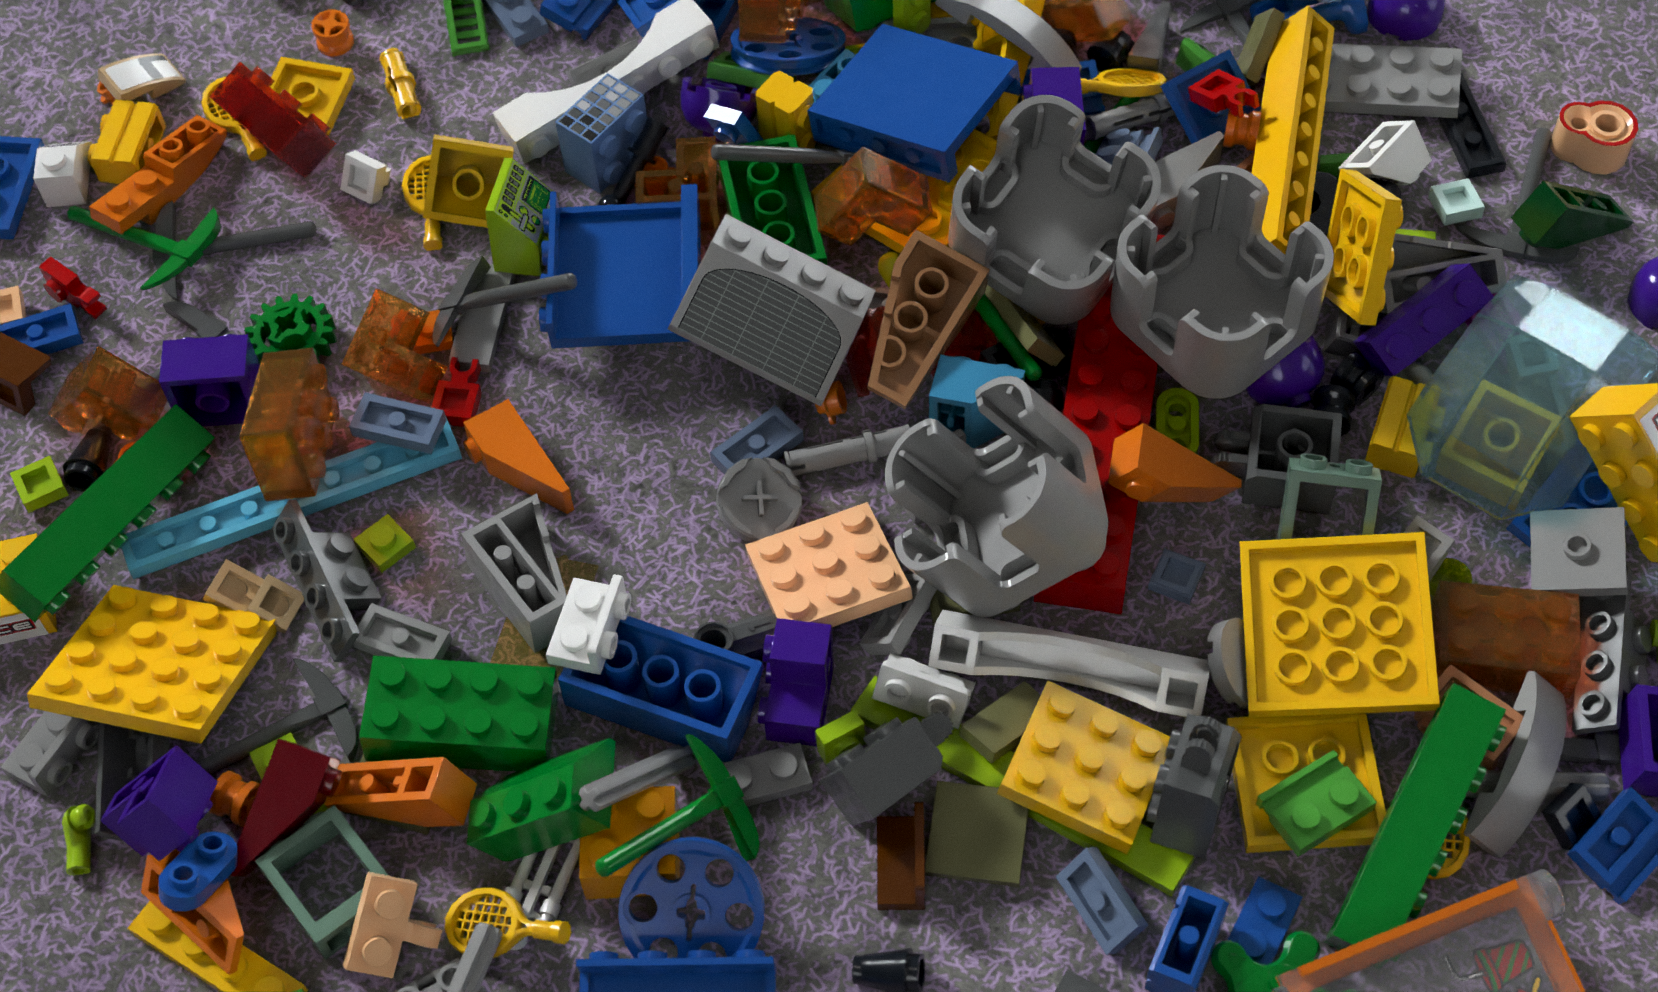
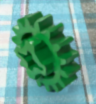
(289, 327)

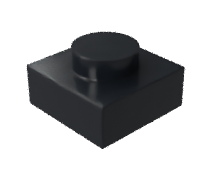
(1571, 814)

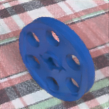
(805, 52)
(674, 894)

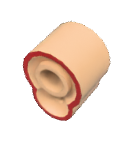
(1594, 135)

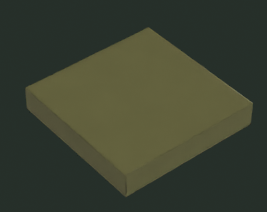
(976, 835)

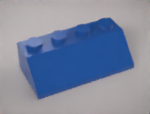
(669, 688)

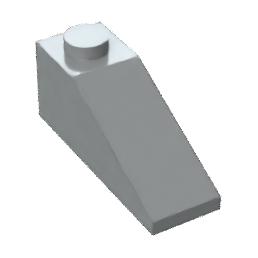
(1179, 167)

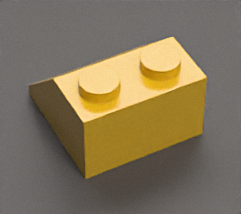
(462, 179)

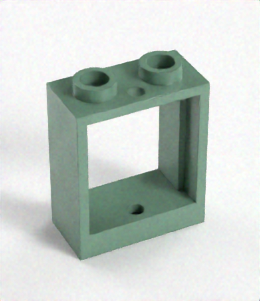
(1316, 469)
(335, 928)

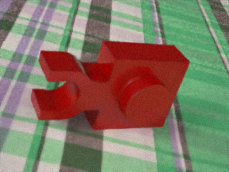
(1223, 91)
(66, 285)
(460, 395)

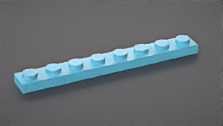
(249, 513)

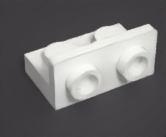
(589, 624)
(922, 689)

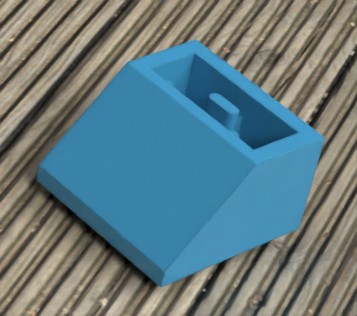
(954, 398)

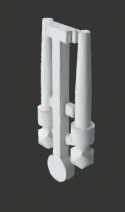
(551, 906)

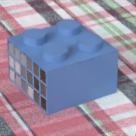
(599, 131)

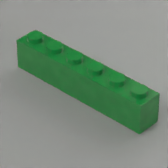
(104, 513)
(1420, 818)

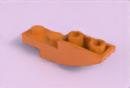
(167, 174)

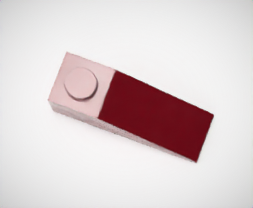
(288, 795)

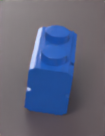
(1187, 942)

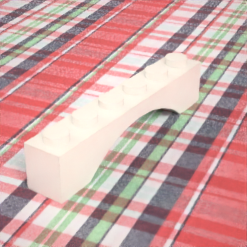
(673, 42)
(1142, 675)

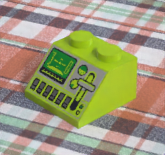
(516, 220)

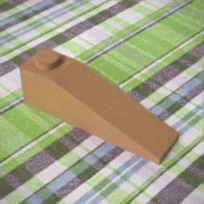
(924, 312)

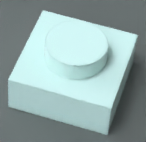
(1456, 202)

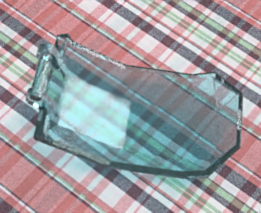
(1502, 398)

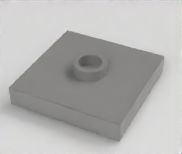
(1579, 551)

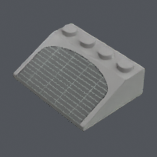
(772, 310)

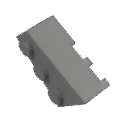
(1422, 259)
(519, 569)

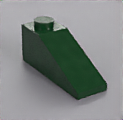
(1567, 215)

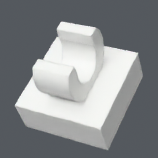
(364, 177)

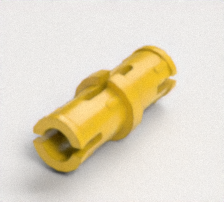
(400, 83)

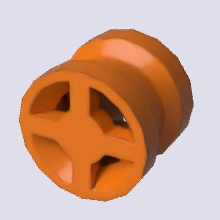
(332, 32)
(1242, 130)
(233, 797)

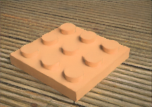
(830, 569)

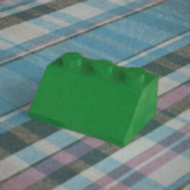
(541, 805)

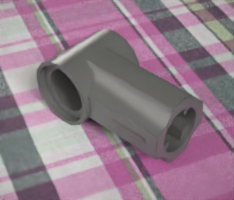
(741, 637)

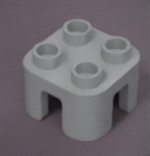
(1050, 210)
(1214, 292)
(1002, 513)

